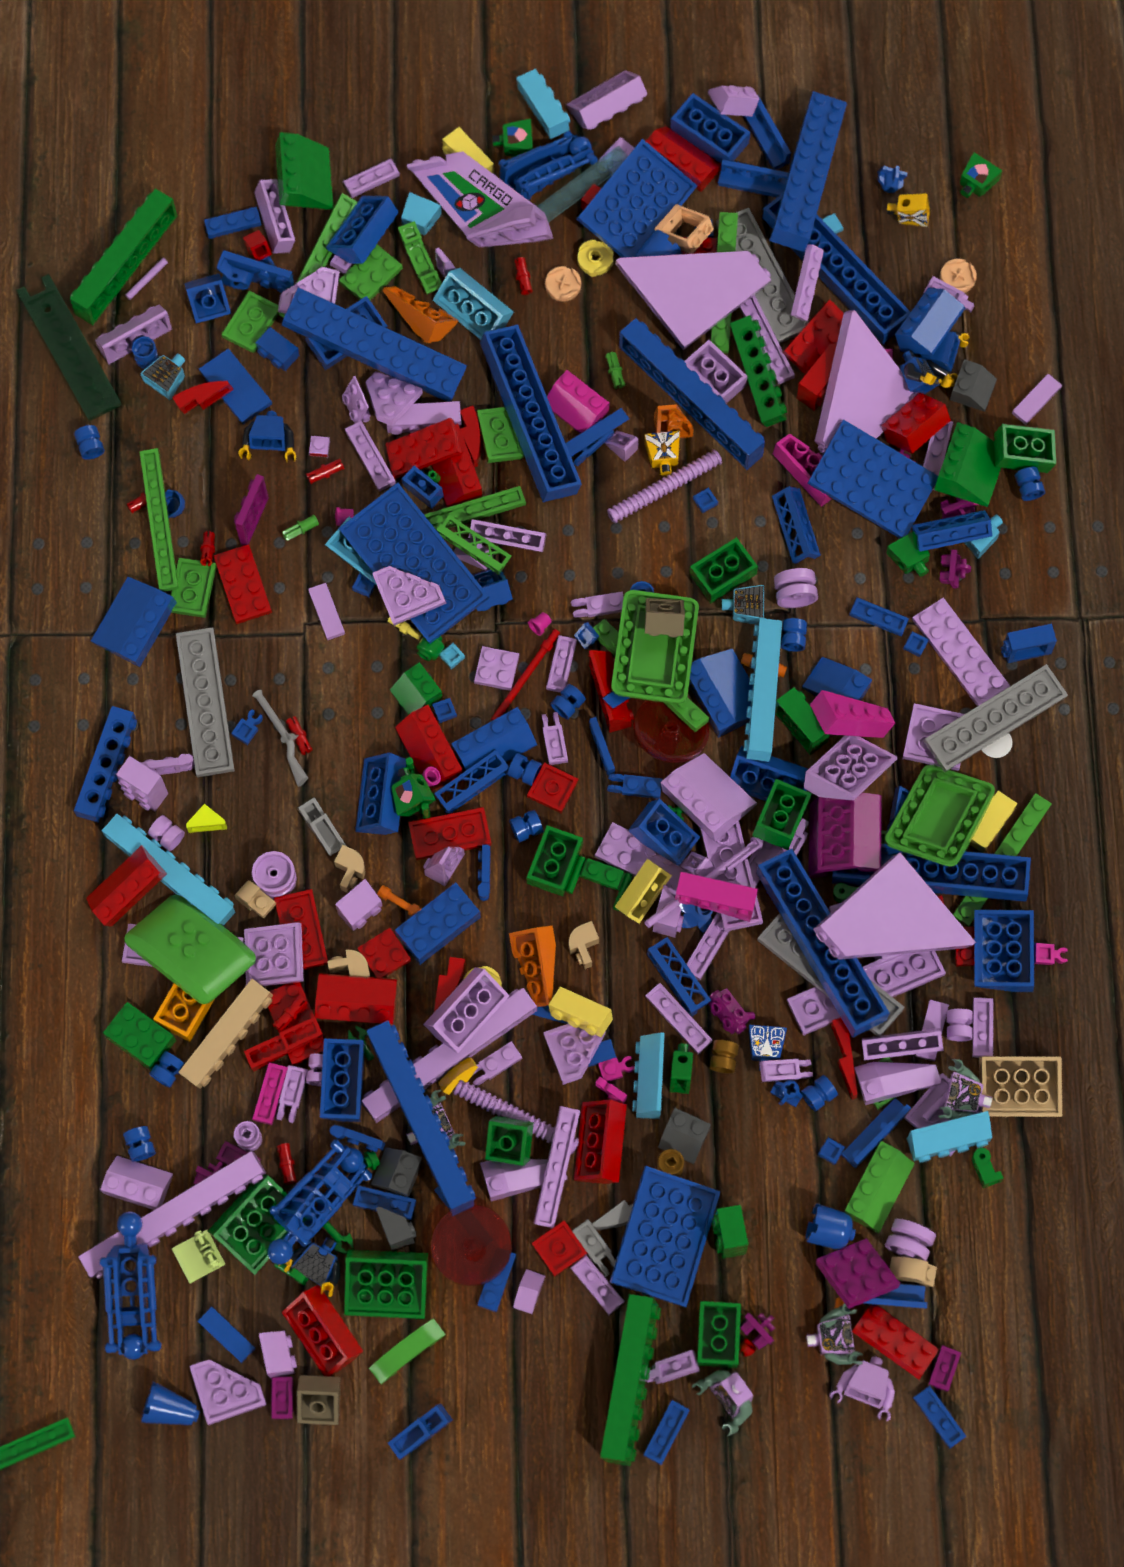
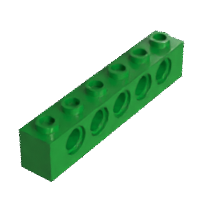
(741, 329)

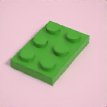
(372, 275)
(251, 321)
(498, 435)
(194, 587)

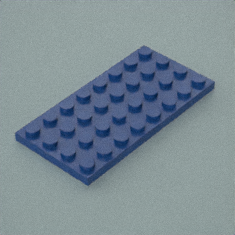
(400, 536)

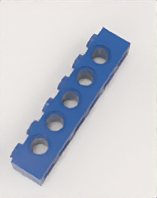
(116, 718)

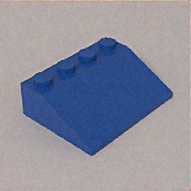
(134, 621)
(721, 690)
(1004, 950)

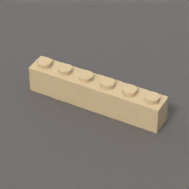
(226, 1033)

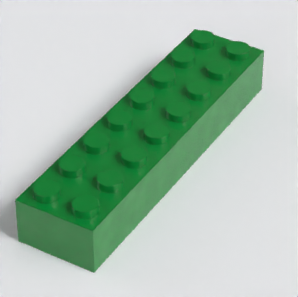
(123, 256)
(630, 1381)

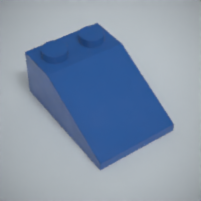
(837, 679)
(664, 832)

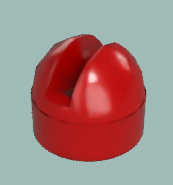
(747, 1348)

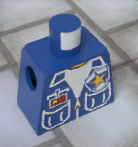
(766, 1042)

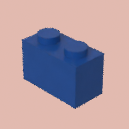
(277, 349)
(422, 487)

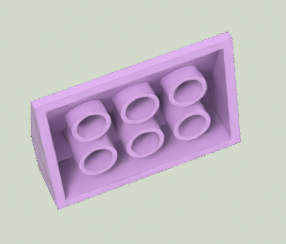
(847, 769)
(707, 795)

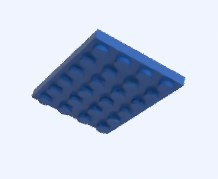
(636, 200)
(873, 479)
(665, 1236)

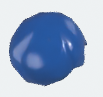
(175, 503)

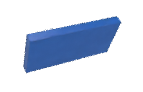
(247, 397)

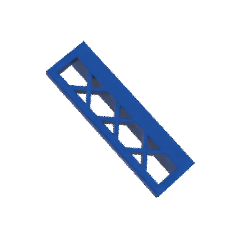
(768, 137)
(754, 180)
(799, 521)
(951, 532)
(476, 788)
(672, 981)
(875, 1132)
(906, 1296)

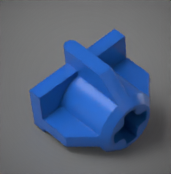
(891, 179)
(787, 1092)

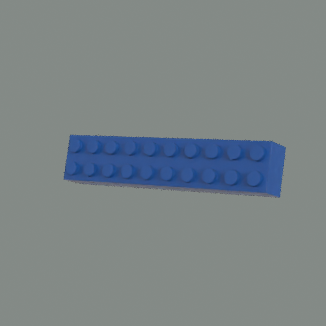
(808, 172)
(851, 279)
(373, 345)
(691, 393)
(530, 413)
(973, 876)
(802, 911)
(419, 1115)

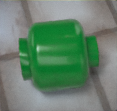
(430, 651)

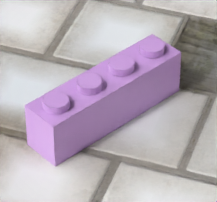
(274, 216)
(425, 415)
(509, 535)
(902, 1044)

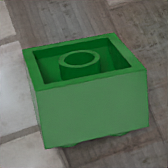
(416, 689)

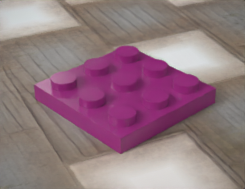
(251, 510)
(857, 1273)

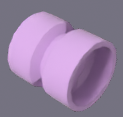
(167, 834)
(959, 1024)
(315, 1063)
(247, 1136)

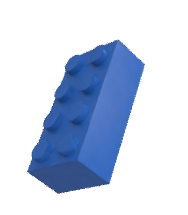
(709, 129)
(328, 356)
(437, 923)

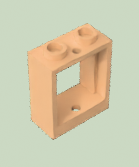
(677, 217)

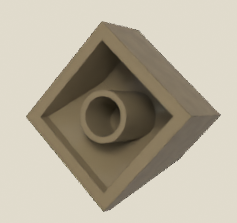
(664, 617)
(318, 1400)

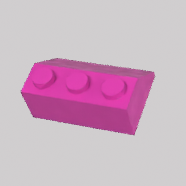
(577, 402)

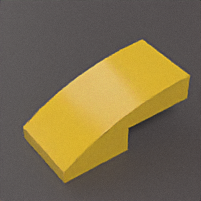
(461, 1071)

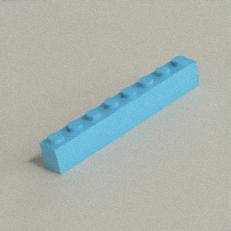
(764, 689)
(178, 877)

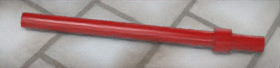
(546, 646)

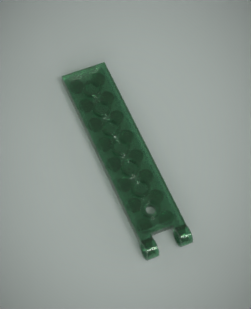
(70, 350)

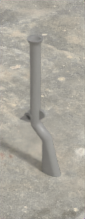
(288, 738)

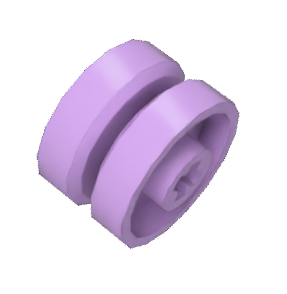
(795, 588)
(274, 864)
(910, 1239)

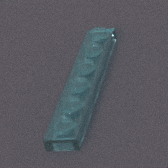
(582, 183)

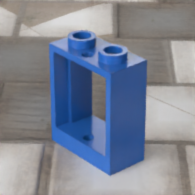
(1029, 643)

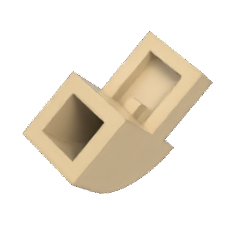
(353, 864)
(255, 899)
(581, 939)
(354, 962)
(913, 1270)

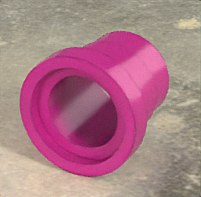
(342, 514)
(539, 623)
(431, 776)

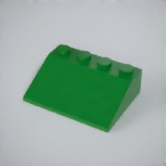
(303, 172)
(969, 466)
(249, 1226)
(386, 1284)

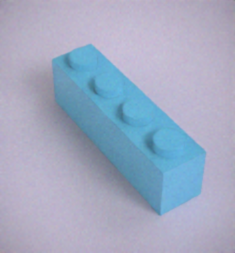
(543, 104)

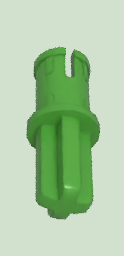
(615, 370)
(300, 527)

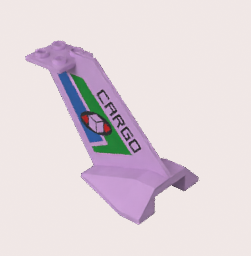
(481, 202)

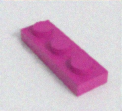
(270, 1094)

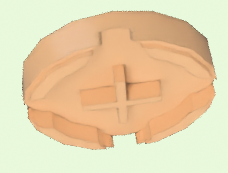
(958, 274)
(563, 283)

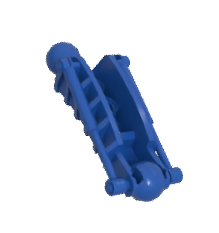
(545, 164)
(302, 1197)
(132, 1345)

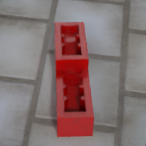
(283, 1043)
(846, 1063)

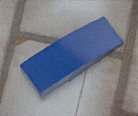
(420, 1431)

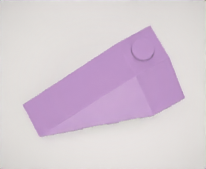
(443, 864)
(888, 1080)
(511, 1179)

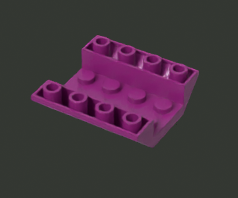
(844, 834)

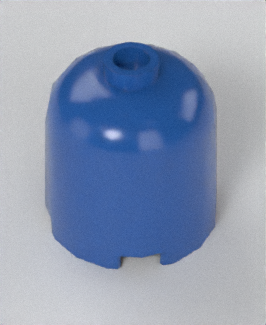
(658, 246)
(830, 1228)

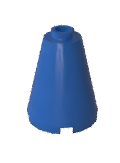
(168, 1408)

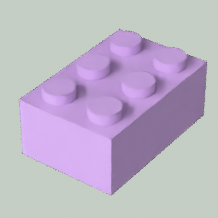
(717, 371)
(141, 784)

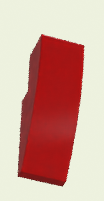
(202, 395)
(471, 433)
(449, 983)

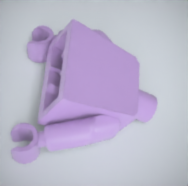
(869, 1385)

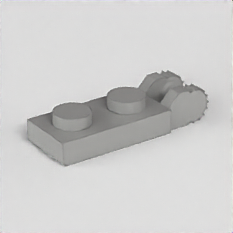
(594, 1245)

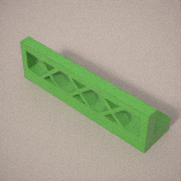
(471, 548)

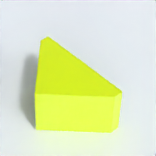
(205, 820)

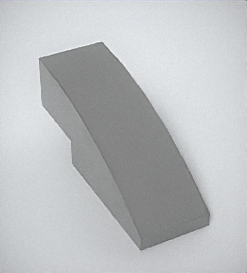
(321, 826)
(614, 1218)

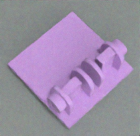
(356, 402)

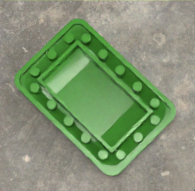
(653, 665)
(940, 815)
(190, 949)

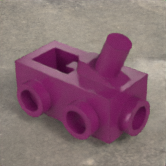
(729, 1011)

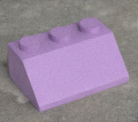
(136, 1183)

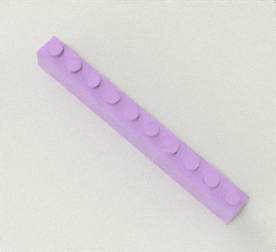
(442, 1058)
(183, 1208)

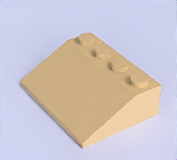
(1022, 1086)

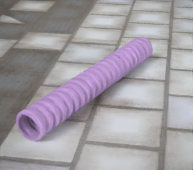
(664, 486)
(504, 1110)

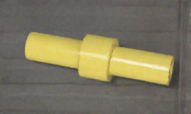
(406, 628)

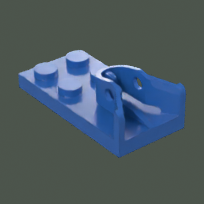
(246, 270)

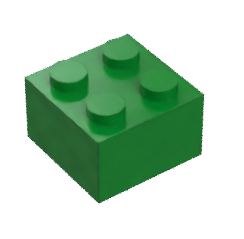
(509, 1141)

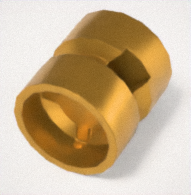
(724, 1056)
(671, 1162)

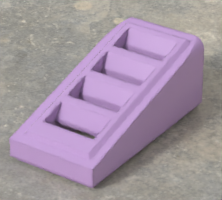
(443, 262)

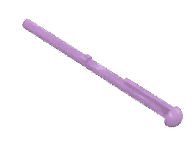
(756, 844)

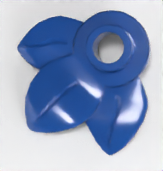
(695, 916)

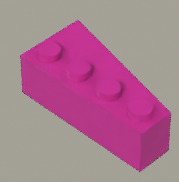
(800, 463)
(850, 716)
(716, 895)

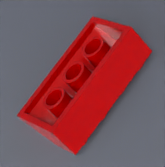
(685, 156)
(458, 476)
(602, 669)
(428, 745)
(125, 887)
(355, 998)
(600, 1142)
(322, 1331)

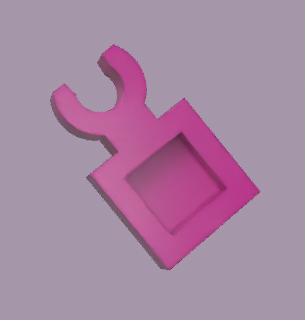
(1046, 954)
(613, 1069)
(612, 1092)

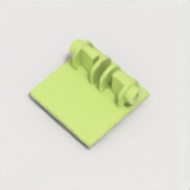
(198, 1256)

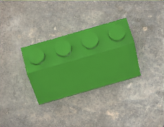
(879, 1187)

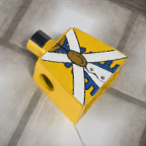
(911, 209)
(663, 450)

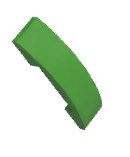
(419, 257)
(406, 1350)

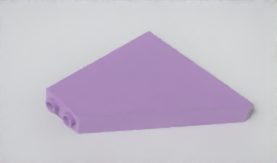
(694, 289)
(862, 384)
(891, 916)

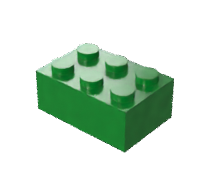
(1025, 447)
(723, 570)
(800, 720)
(781, 814)
(554, 860)
(139, 1036)
(730, 1232)
(718, 1334)

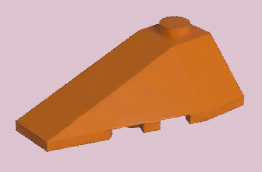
(423, 320)
(671, 418)
(536, 957)

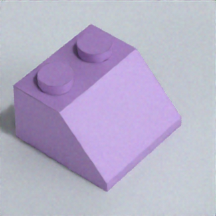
(734, 100)
(359, 905)
(673, 921)
(277, 1353)

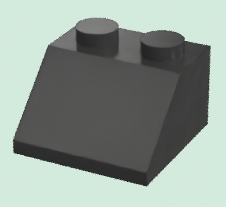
(973, 386)
(685, 1135)
(397, 1172)
(396, 1229)

